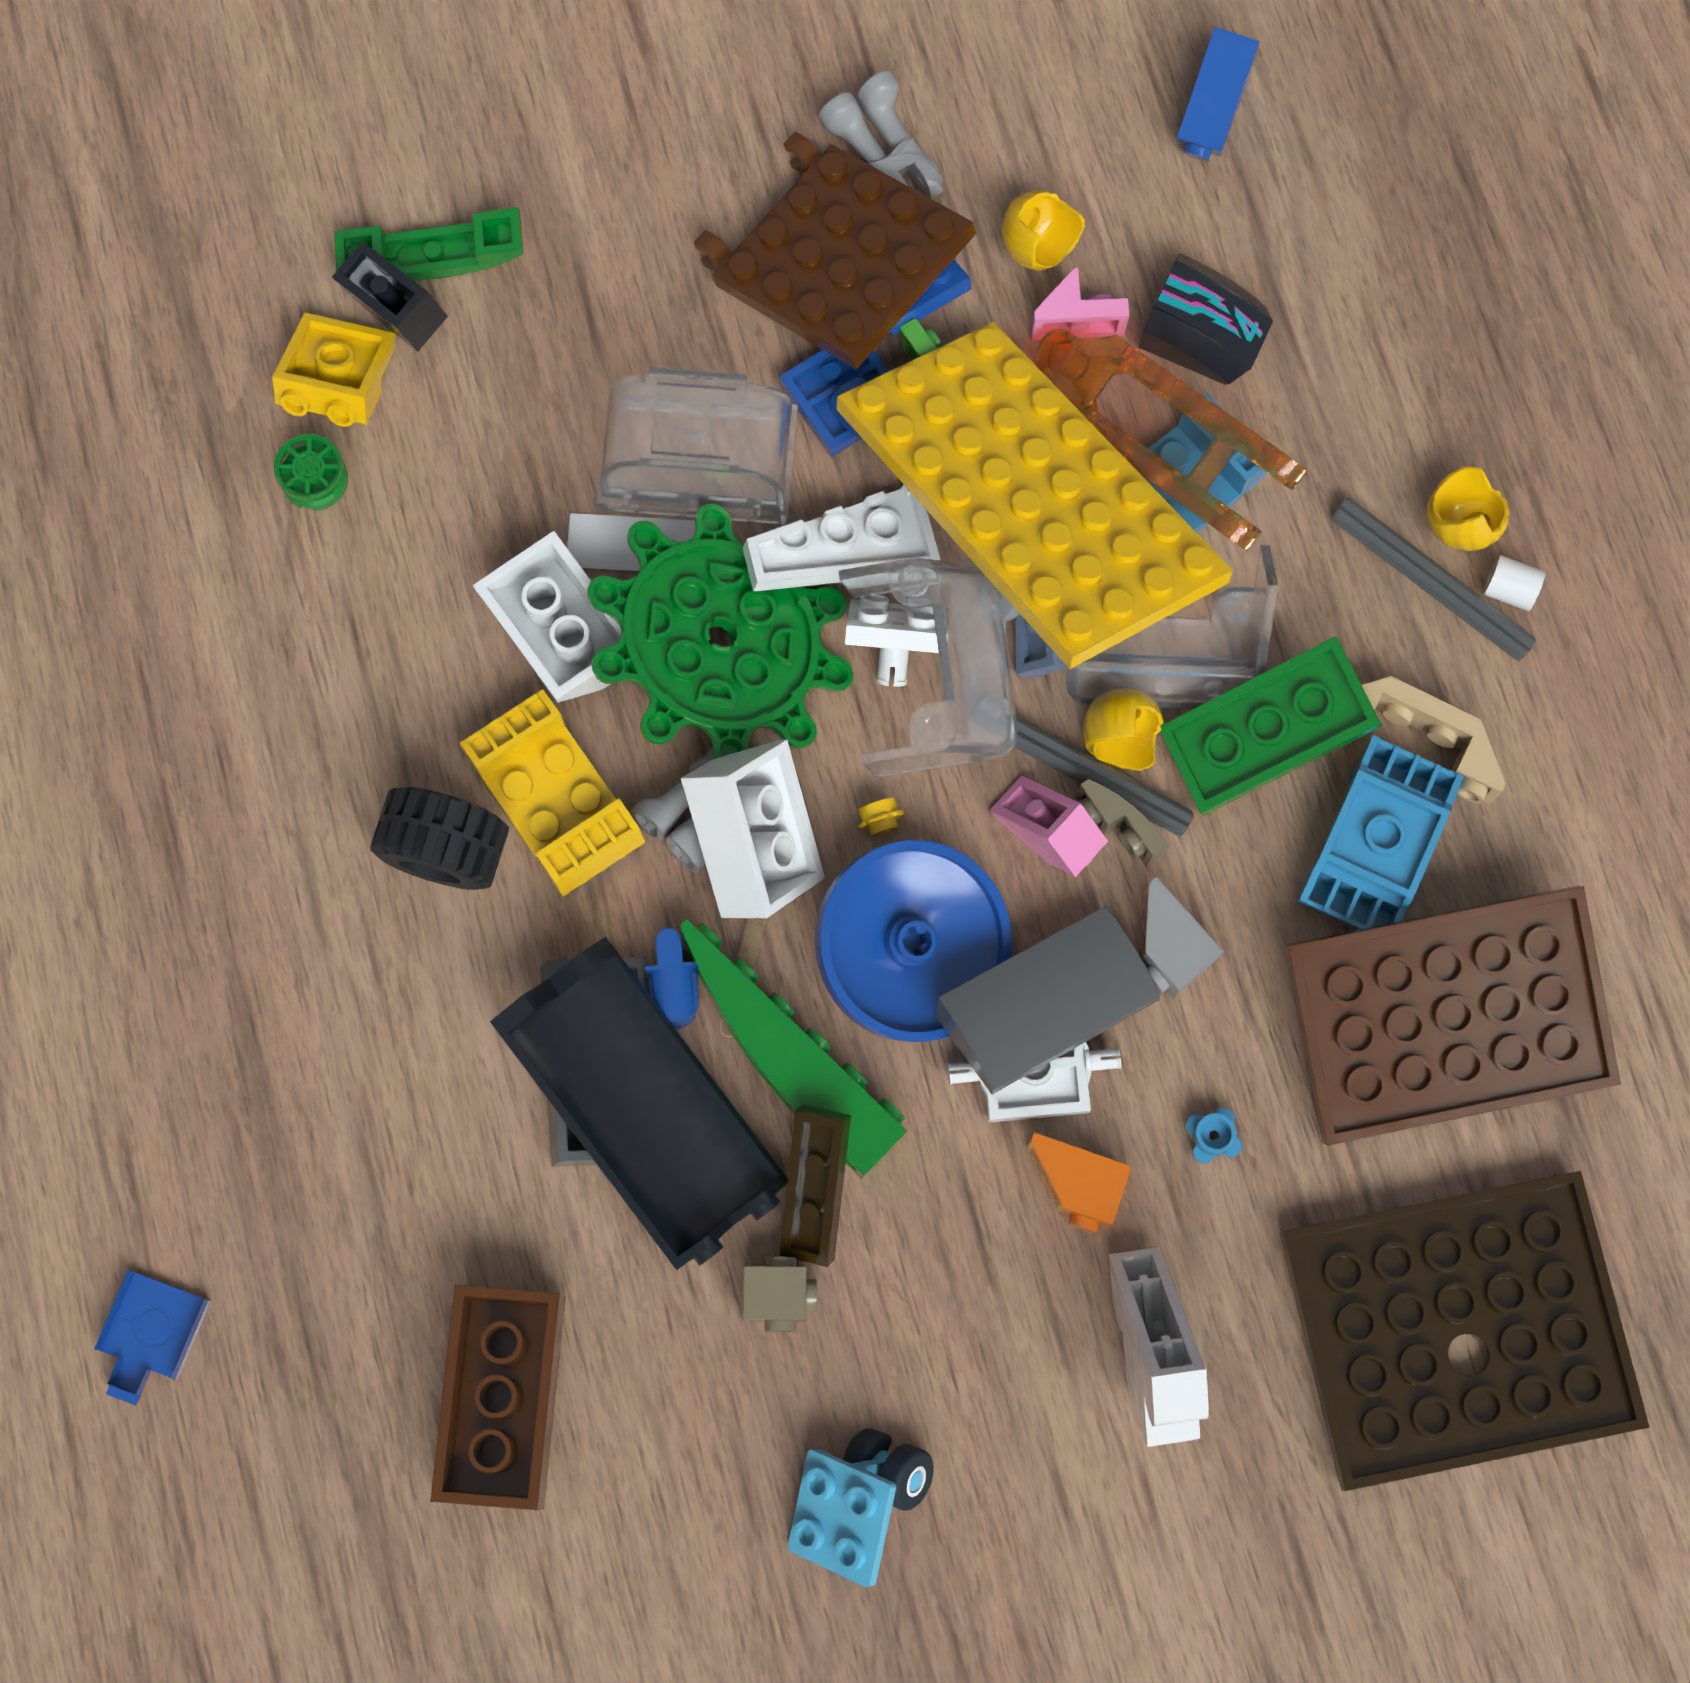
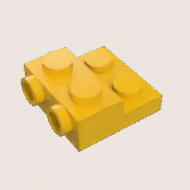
(333, 369)

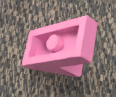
(1084, 318)

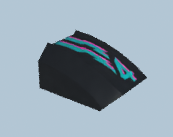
(1206, 323)

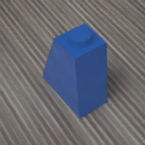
(1217, 93)

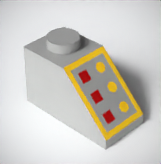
(1173, 942)

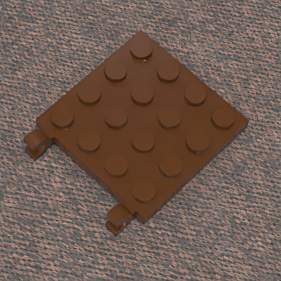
(839, 252)

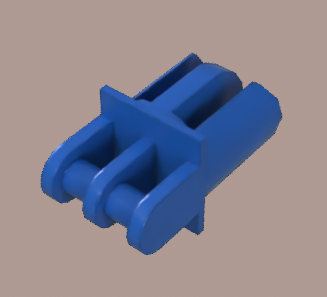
(673, 981)

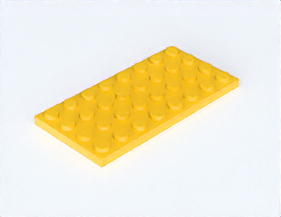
(1033, 494)

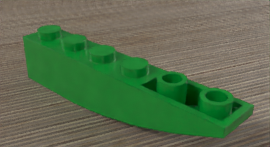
(789, 1058)

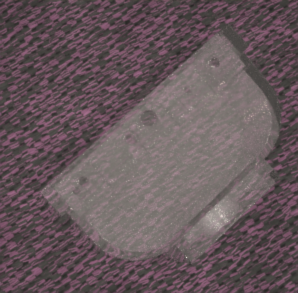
(696, 442)

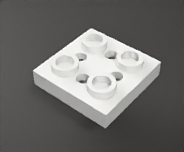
(894, 630)

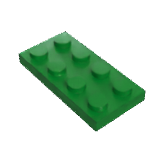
(1270, 726)

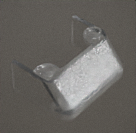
(1189, 658)
(978, 706)

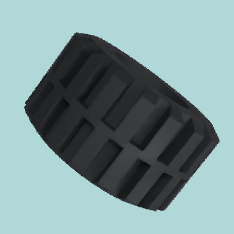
(439, 838)

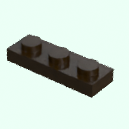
(815, 1185)

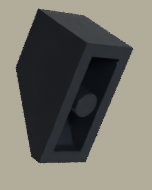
(390, 296)

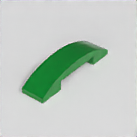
(443, 250)

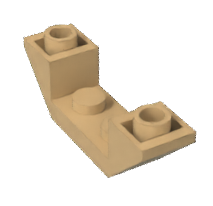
(1447, 728)

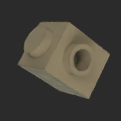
(778, 1294)

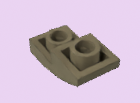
(1113, 811)

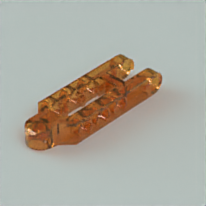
(1087, 367)

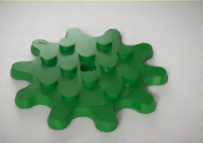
(705, 685)

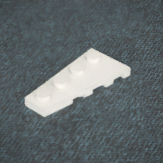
(861, 535)

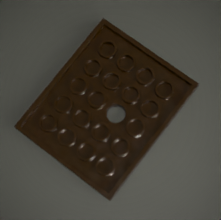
(1496, 1264)

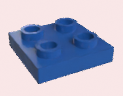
(815, 390)

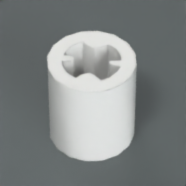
(1514, 582)

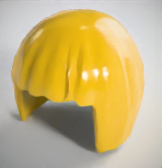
(1040, 229)
(1467, 510)
(1123, 728)

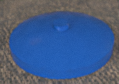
(906, 931)

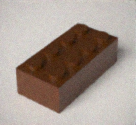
(498, 1398)

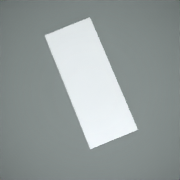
(602, 539)

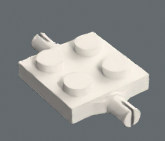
(1050, 1091)

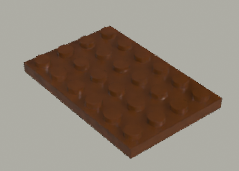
(1452, 1015)

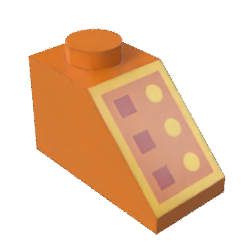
(1080, 1182)

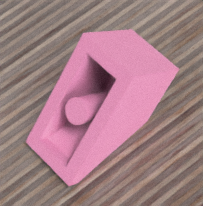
(1050, 825)

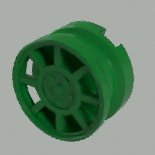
(311, 473)

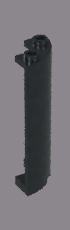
(641, 1104)

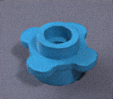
(1221, 1122)

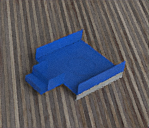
(149, 1330)

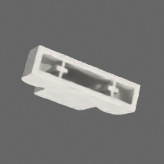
(1160, 1352)

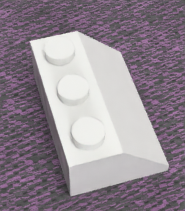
(548, 616)
(753, 830)

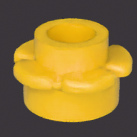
(880, 816)

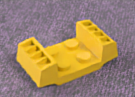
(552, 793)

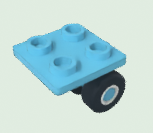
(849, 1503)

